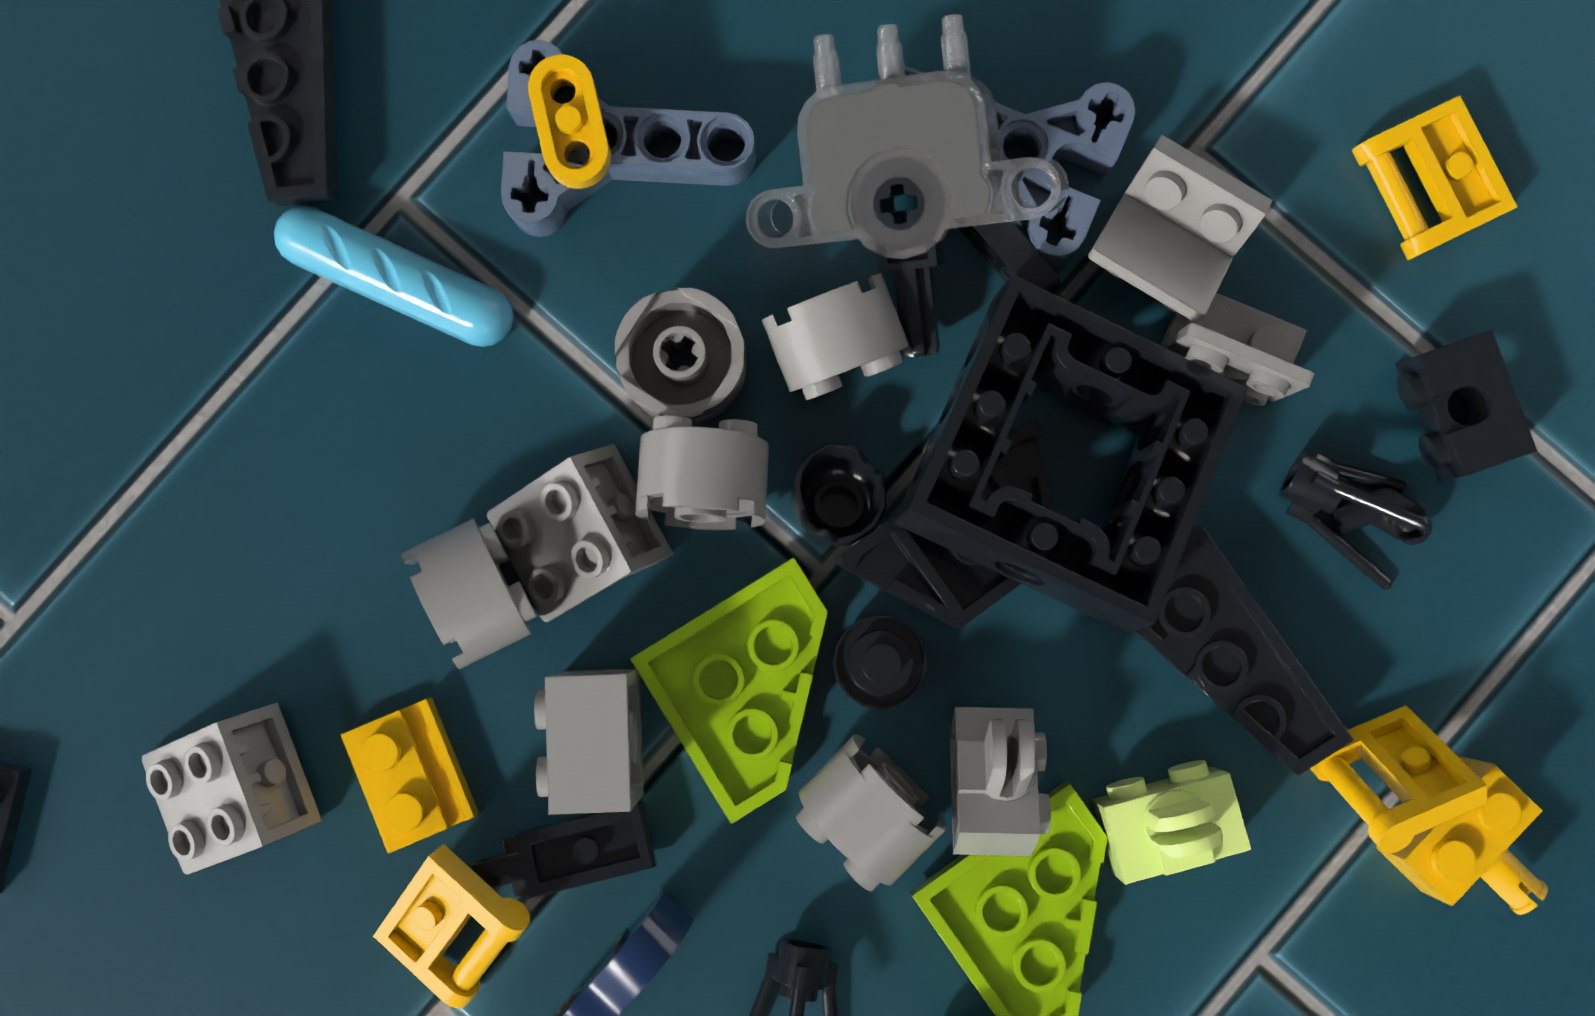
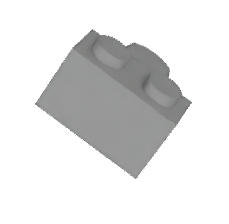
(996, 781)

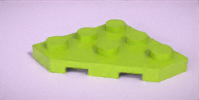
(741, 685)
(1024, 919)

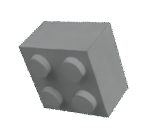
(590, 741)

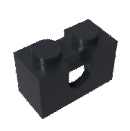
(1493, 418)

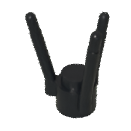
(1322, 483)
(801, 971)

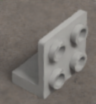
(1178, 228)
(1243, 347)
(577, 531)
(230, 788)

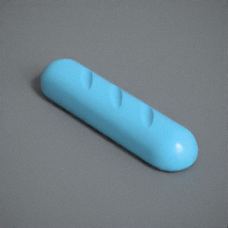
(393, 276)

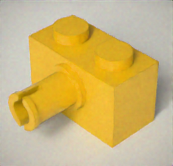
(1476, 845)

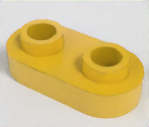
(569, 124)

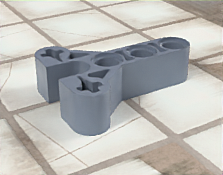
(1066, 135)
(629, 157)

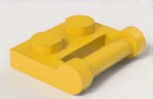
(1452, 169)
(1416, 769)
(434, 913)

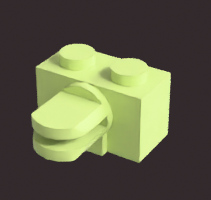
(1171, 822)

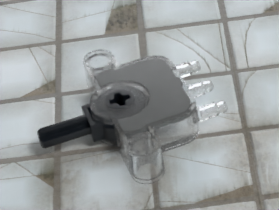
(893, 137)

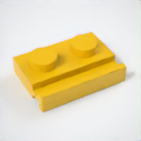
(409, 775)

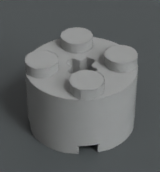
(675, 322)
(836, 335)
(702, 473)
(468, 591)
(869, 814)

